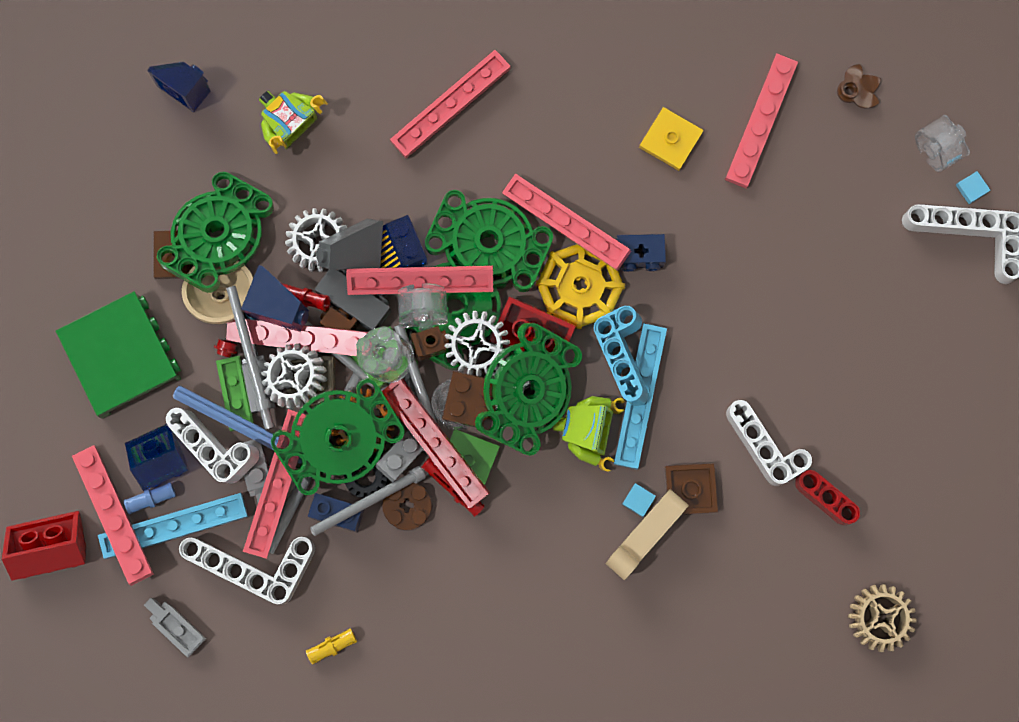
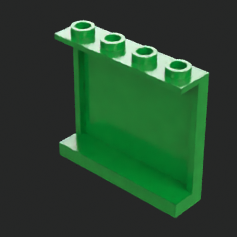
(118, 353)

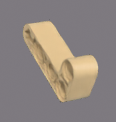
(646, 534)

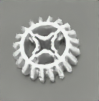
(296, 235)
(456, 338)
(277, 383)

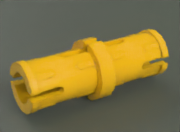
(331, 646)

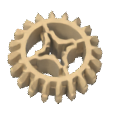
(899, 607)

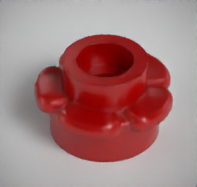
(225, 348)

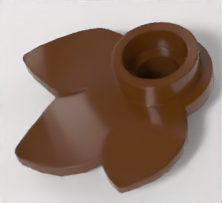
(861, 86)

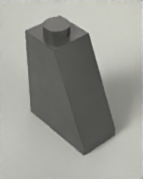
(353, 247)

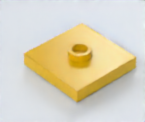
(671, 138)

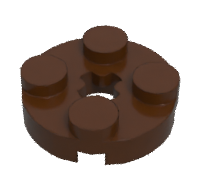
(417, 516)

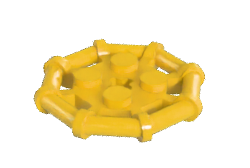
(567, 289)

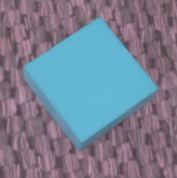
(972, 187)
(638, 500)

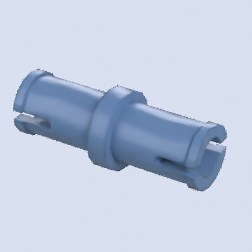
(149, 498)

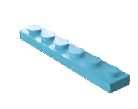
(636, 417)
(183, 522)

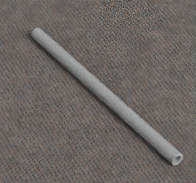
(296, 496)

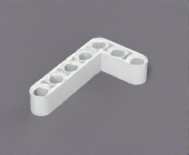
(974, 228)
(248, 573)

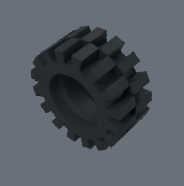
(363, 491)

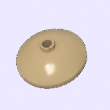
(206, 305)

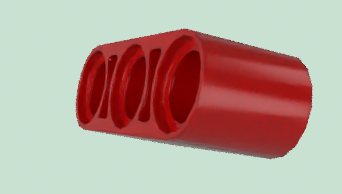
(838, 502)

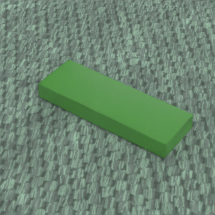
(234, 387)

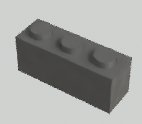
(367, 309)

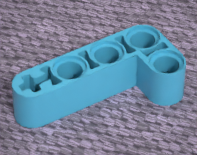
(624, 357)

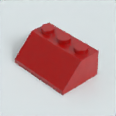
(518, 312)
(44, 546)

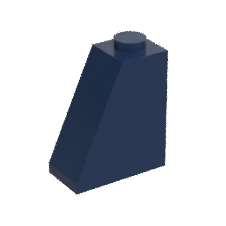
(273, 302)

